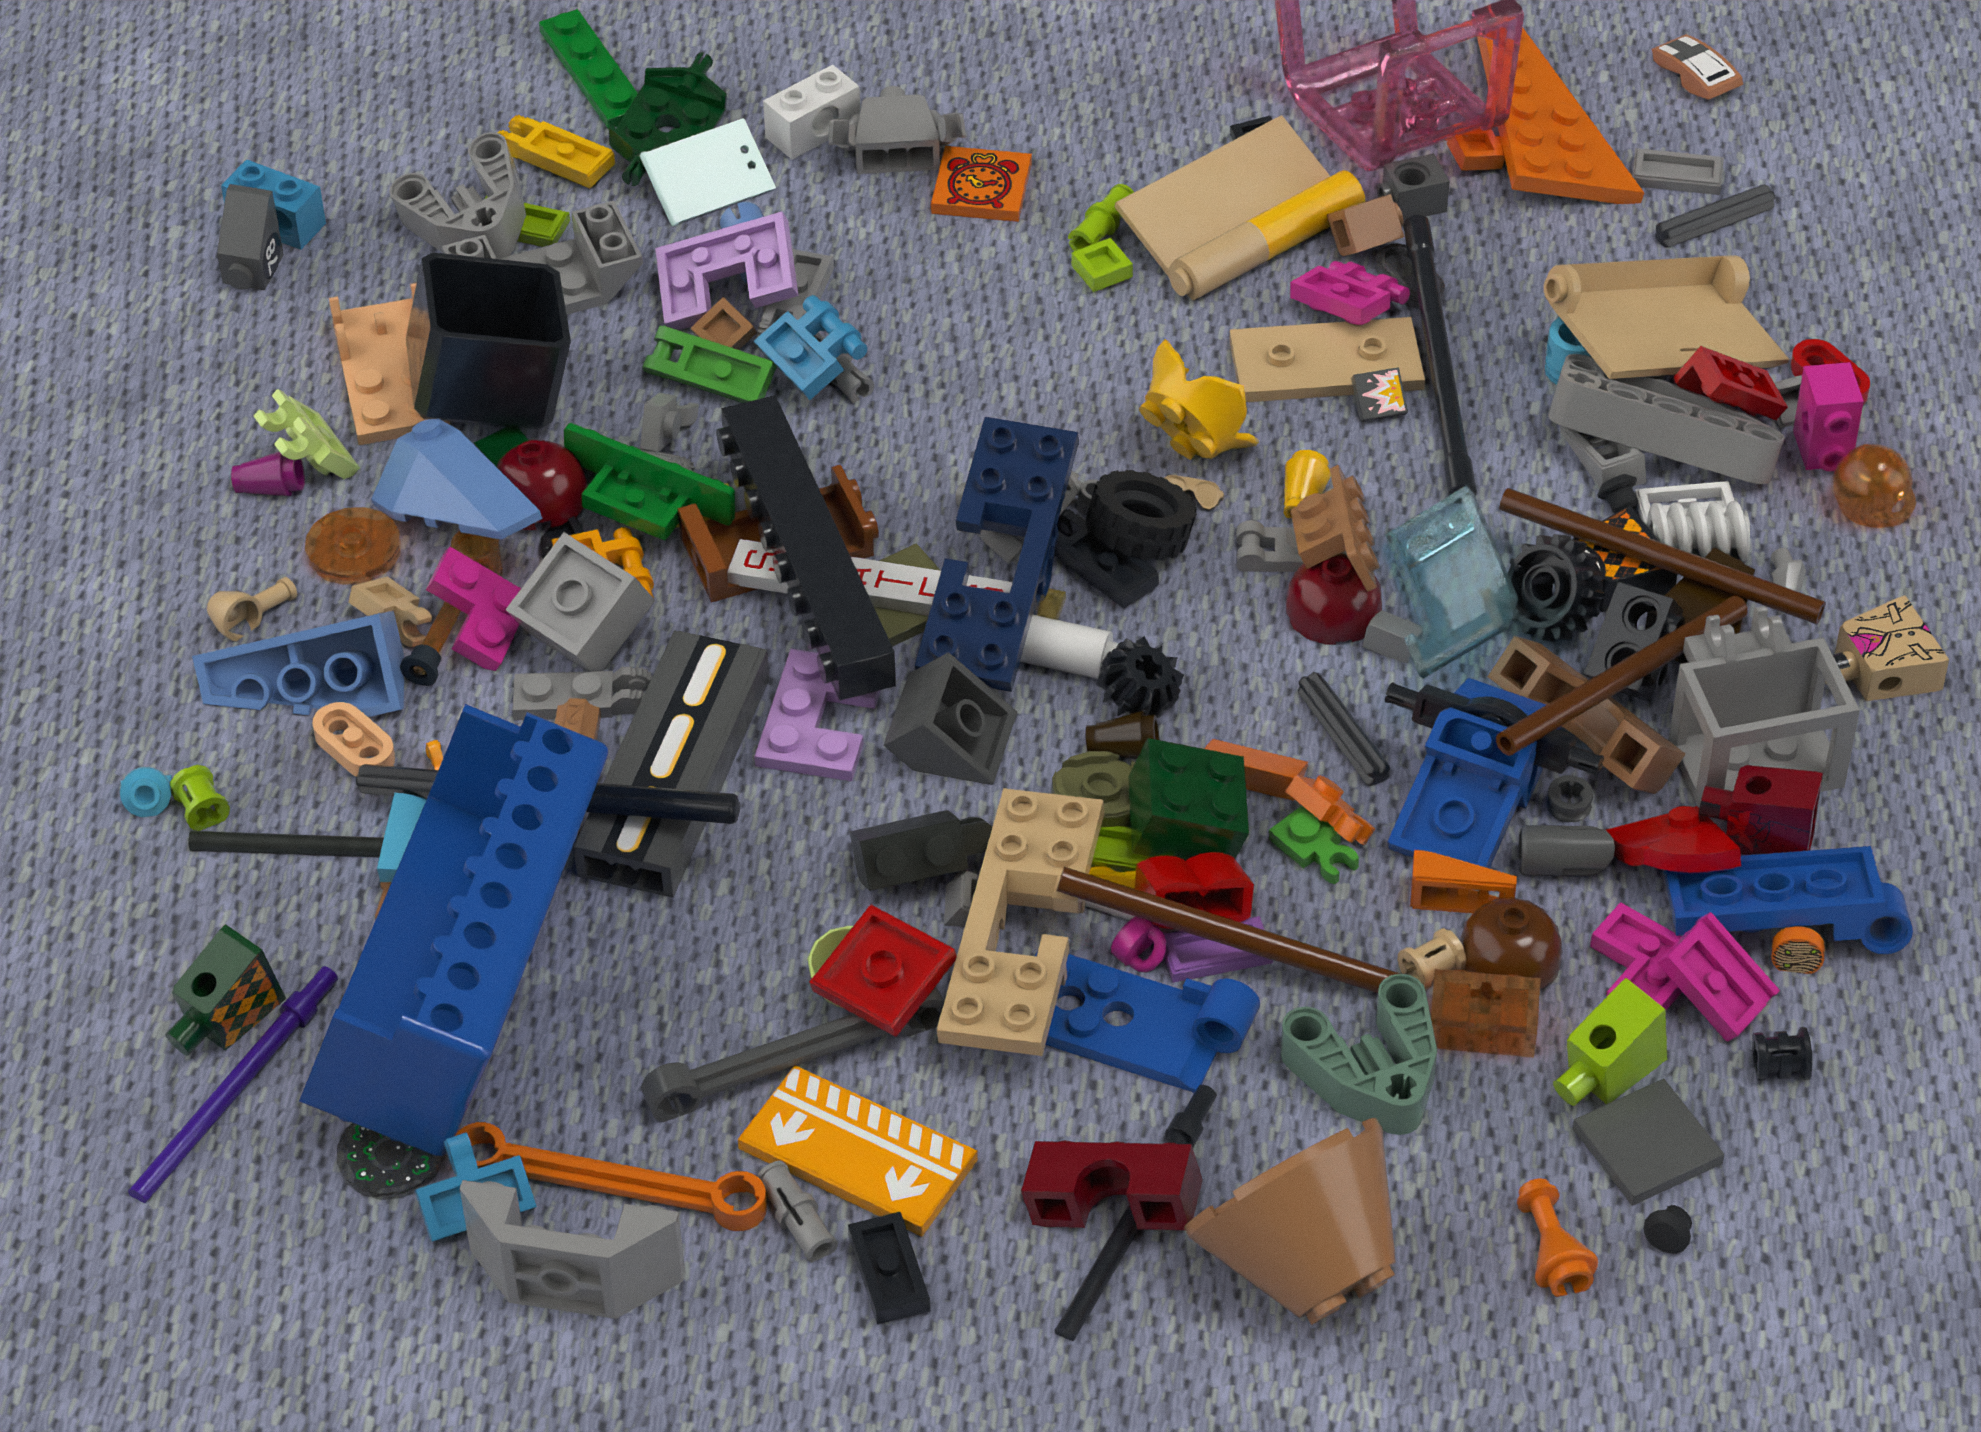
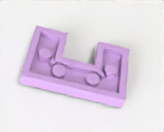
(753, 247)
(792, 730)

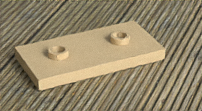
(1322, 357)

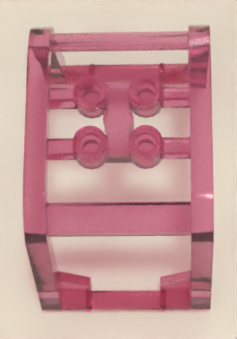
(1393, 105)

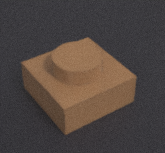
(724, 326)

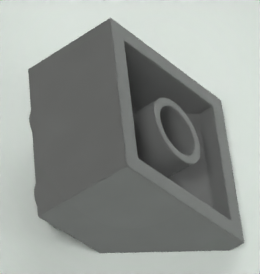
(950, 723)

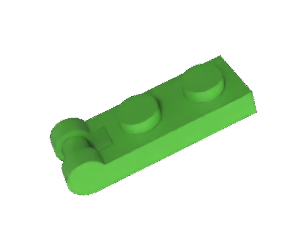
(709, 366)

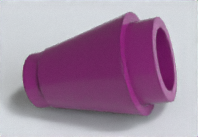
(269, 476)

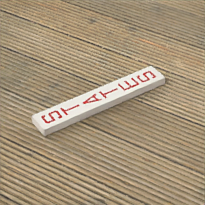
(887, 584)

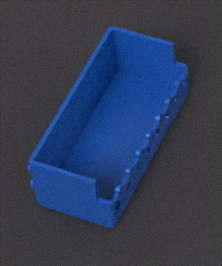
(456, 929)

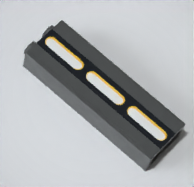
(677, 740)

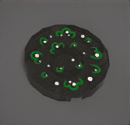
(383, 1166)

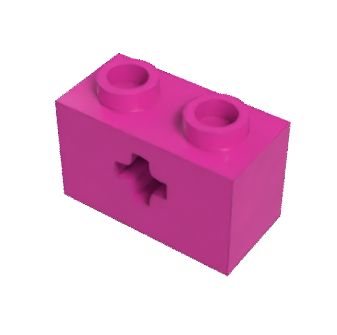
(1827, 415)

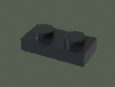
(889, 1268)

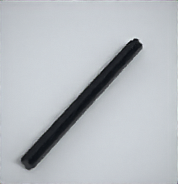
(606, 798)

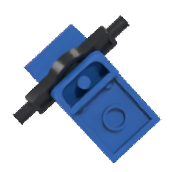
(1466, 782)

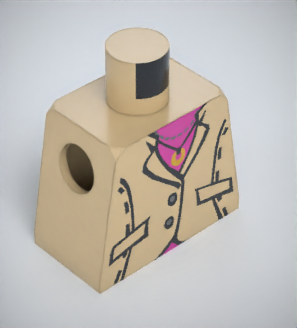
(1890, 652)

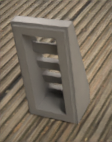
(1629, 459)

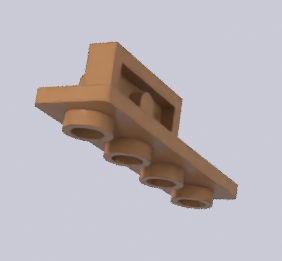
(1335, 524)

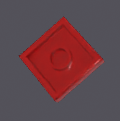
(883, 970)

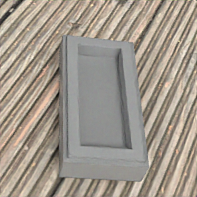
(1678, 171)

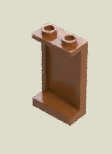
(714, 544)

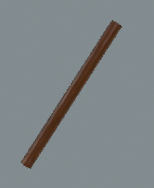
(1663, 556)
(1613, 679)
(1222, 930)

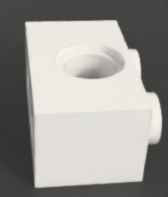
(801, 113)

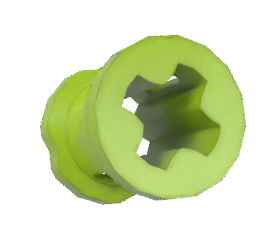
(199, 797)

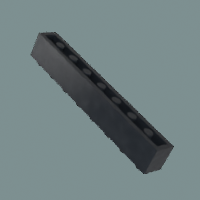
(806, 549)

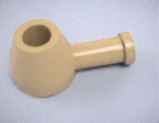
(232, 607)

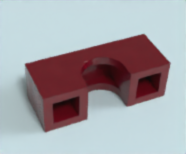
(1071, 1177)

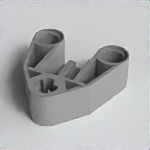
(497, 216)

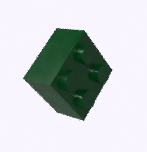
(1187, 801)

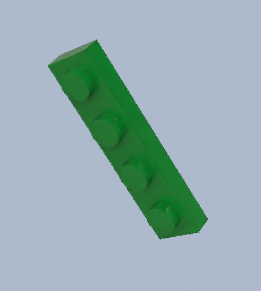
(589, 65)

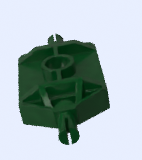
(668, 98)

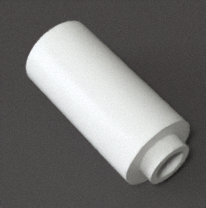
(1066, 646)

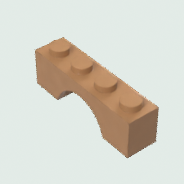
(1609, 729)

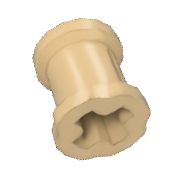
(1441, 952)

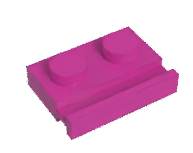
(1718, 976)

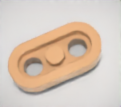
(358, 741)

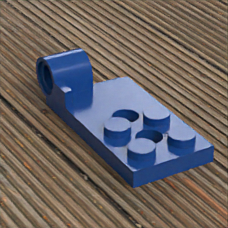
(1797, 890)
(1168, 1024)

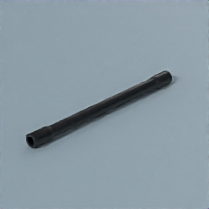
(1420, 250)

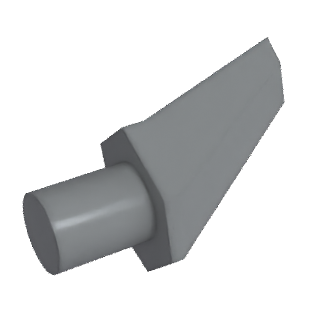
(1788, 572)

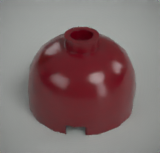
(548, 478)
(1331, 602)

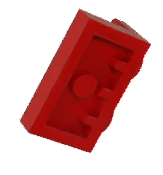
(1731, 383)

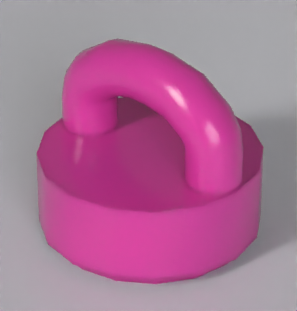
(1136, 938)

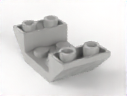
(589, 265)
(571, 1269)

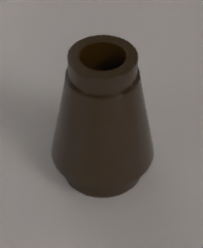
(1122, 734)

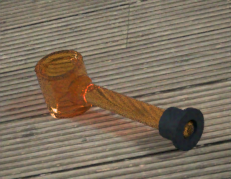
(425, 658)

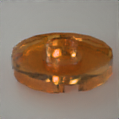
(353, 545)

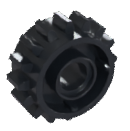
(1576, 592)

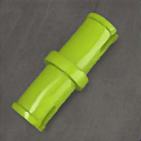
(1100, 219)

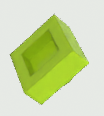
(1102, 264)

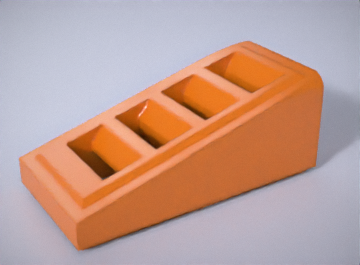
(1450, 884)

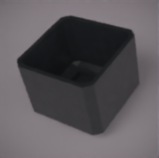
(487, 341)

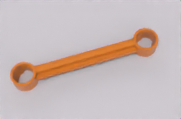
(630, 1180)

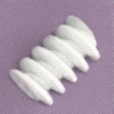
(1702, 530)

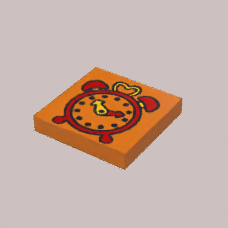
(981, 183)

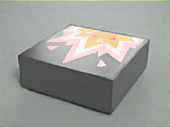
(1379, 394)

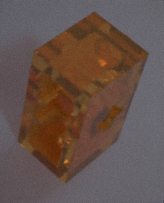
(1485, 1012)

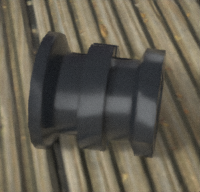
(1784, 1065)

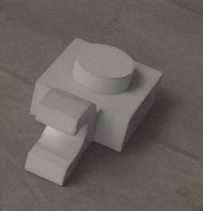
(663, 420)

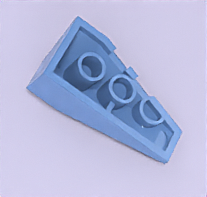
(449, 480)
(310, 669)

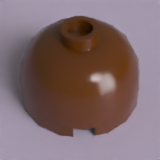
(1512, 939)

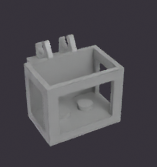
(1759, 705)

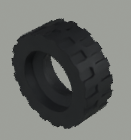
(1141, 515)

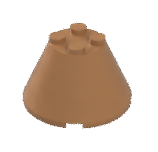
(1310, 1225)

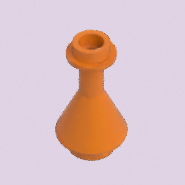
(1560, 1254)

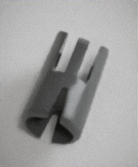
(1564, 850)

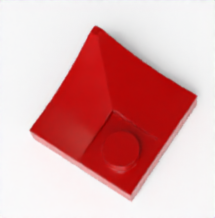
(1676, 843)

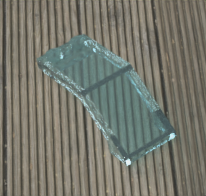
(1452, 580)

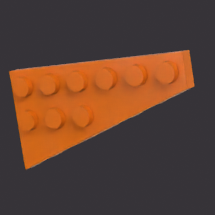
(1551, 139)

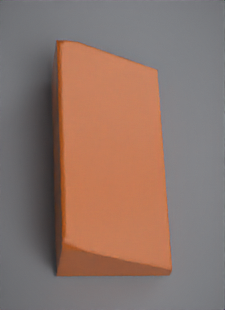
(1264, 770)

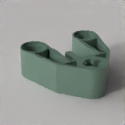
(1364, 1078)

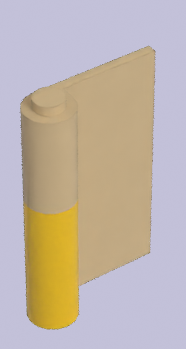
(1236, 208)

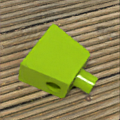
(1614, 1046)

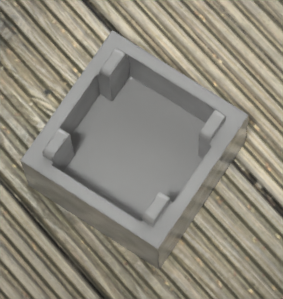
(580, 604)

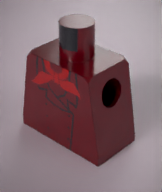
(1767, 809)

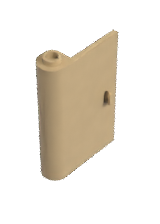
(1658, 312)

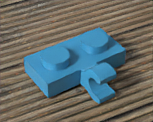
(442, 1200)

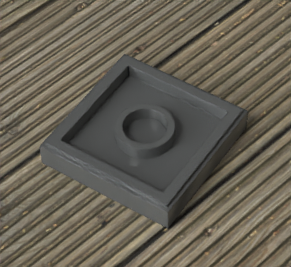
(1648, 1141)

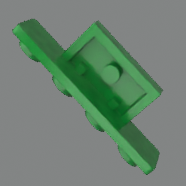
(642, 487)

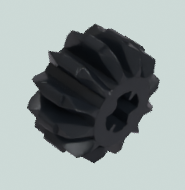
(1140, 678)

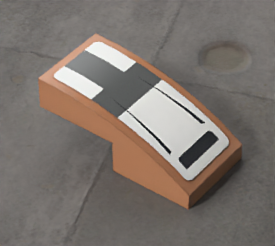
(1700, 66)

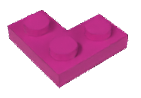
(483, 598)
(1638, 946)

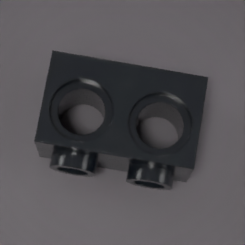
(1621, 639)

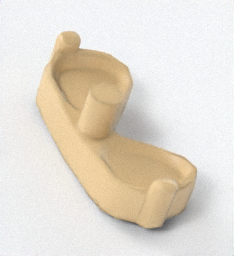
(1206, 492)

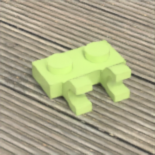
(310, 437)

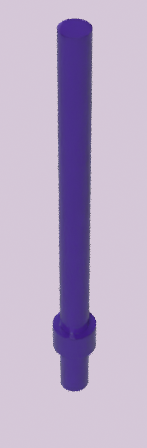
(295, 1012)

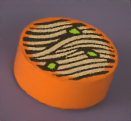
(1798, 950)

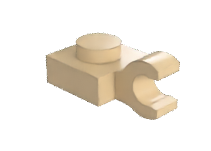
(387, 595)

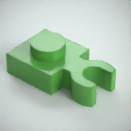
(1311, 840)

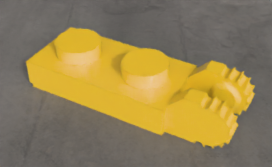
(558, 151)

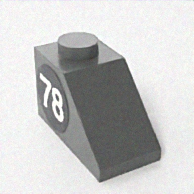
(249, 238)

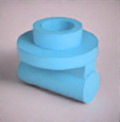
(145, 791)

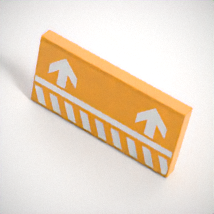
(858, 1149)

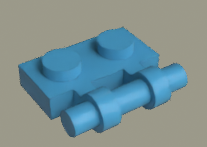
(800, 355)

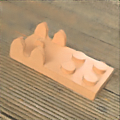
(377, 367)

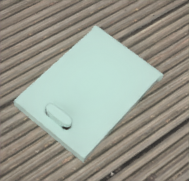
(707, 172)

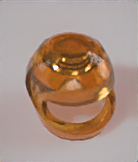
(1871, 484)

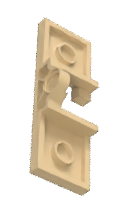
(1008, 997)

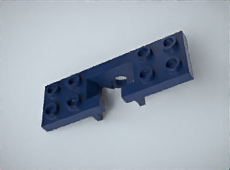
(1013, 490)

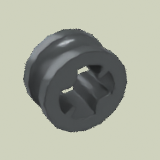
(1572, 786)

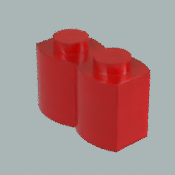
(1204, 882)

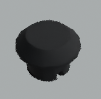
(1619, 492)
(1668, 1229)

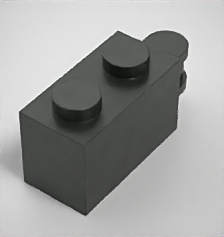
(917, 848)

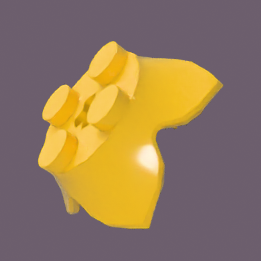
(1198, 413)

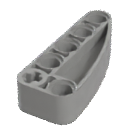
(1664, 421)

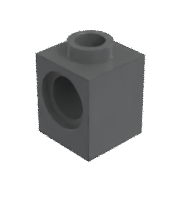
(1416, 185)

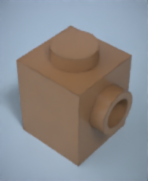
(1366, 225)

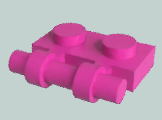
(1348, 291)

